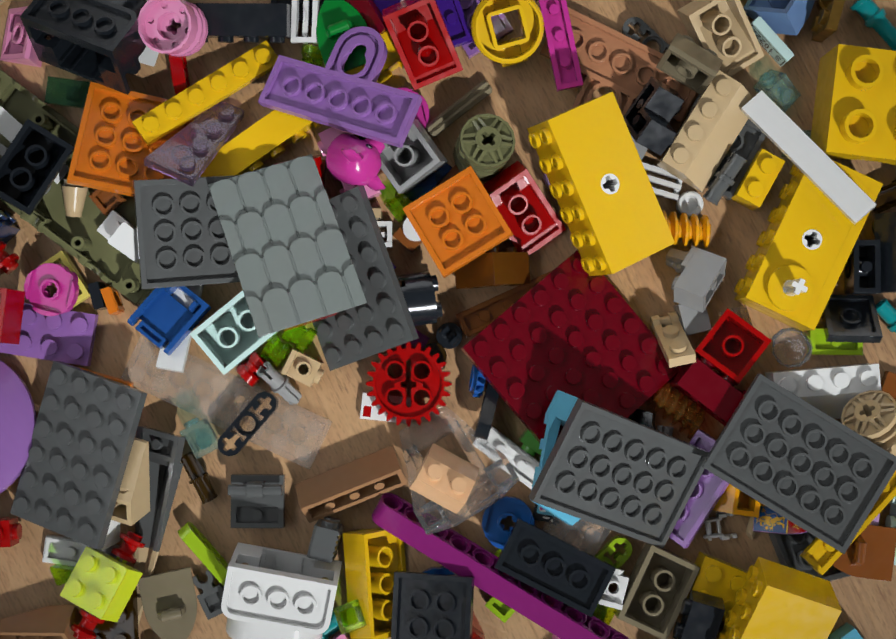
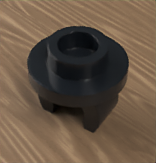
(449, 335)

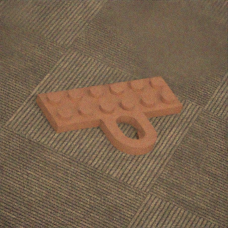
(616, 63)

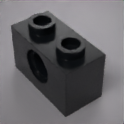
(863, 269)

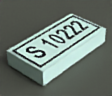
(771, 42)

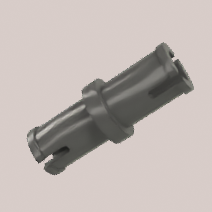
(724, 178)

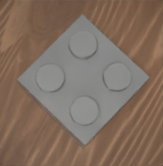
(413, 162)

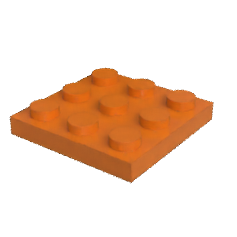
(457, 221)

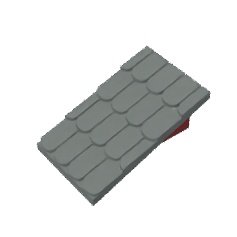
(286, 245)

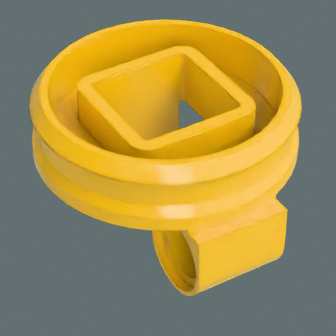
(512, 50)

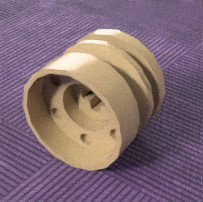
(873, 417)

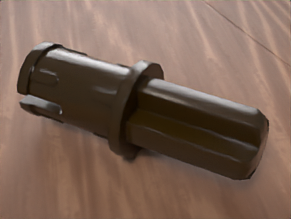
(198, 477)

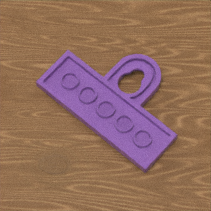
(342, 99)

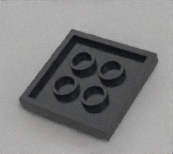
(432, 606)

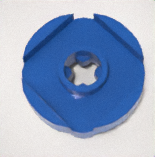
(493, 514)

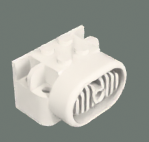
(278, 594)

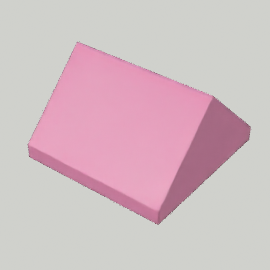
(16, 43)

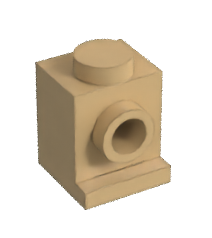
(298, 358)

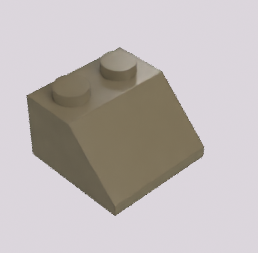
(690, 63)

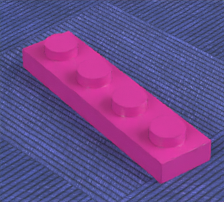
(561, 44)

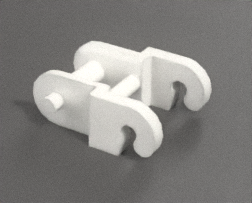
(709, 535)

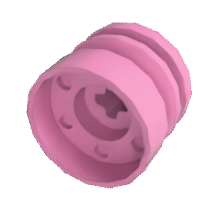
(159, 23)

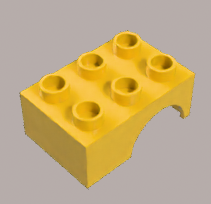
(856, 104)

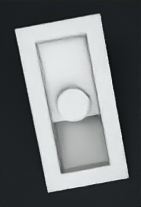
(120, 235)

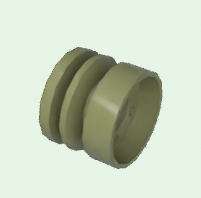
(484, 159)

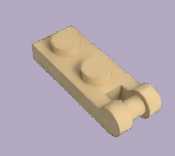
(672, 340)

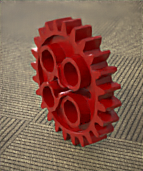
(384, 382)

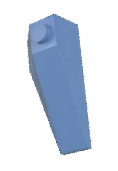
(781, 15)

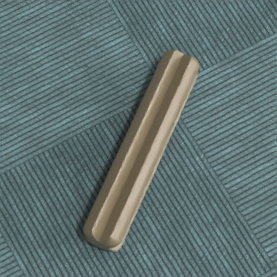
(459, 108)

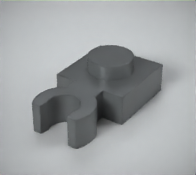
(211, 596)

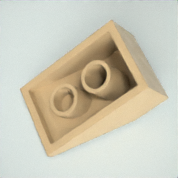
(723, 29)

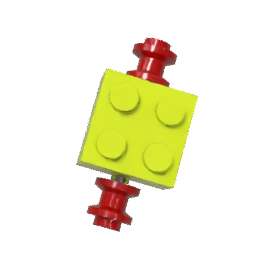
(103, 584)

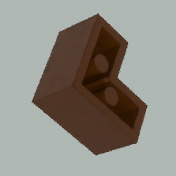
(495, 269)

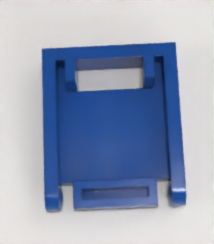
(166, 318)

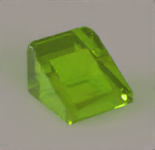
(61, 573)
(349, 617)

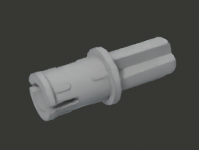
(279, 383)

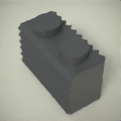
(325, 539)

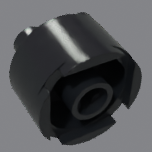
(420, 297)

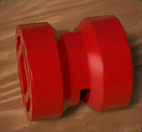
(249, 370)

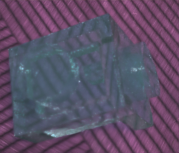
(778, 89)
(200, 437)

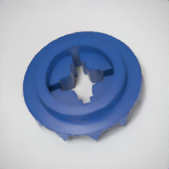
(476, 382)

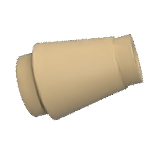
(74, 198)

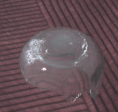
(792, 347)

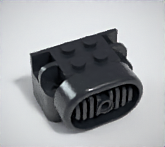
(88, 37)

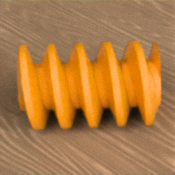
(689, 228)

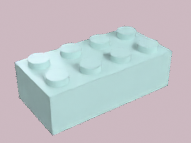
(229, 334)

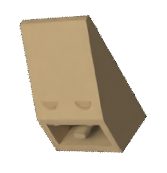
(134, 493)

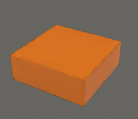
(112, 300)

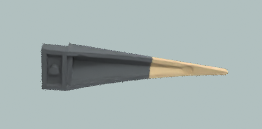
(164, 473)

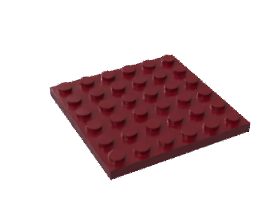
(570, 338)

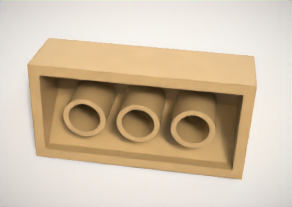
(707, 132)

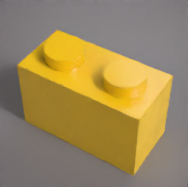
(758, 180)

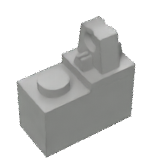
(699, 276)

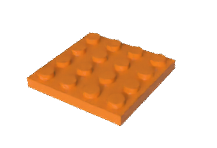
(108, 146)

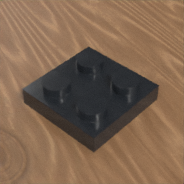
(851, 319)

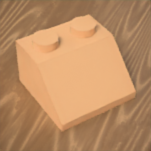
(445, 478)

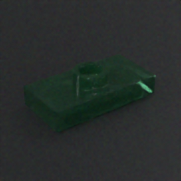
(66, 92)

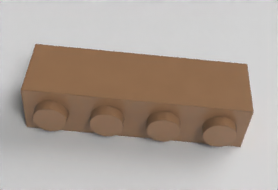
(350, 484)

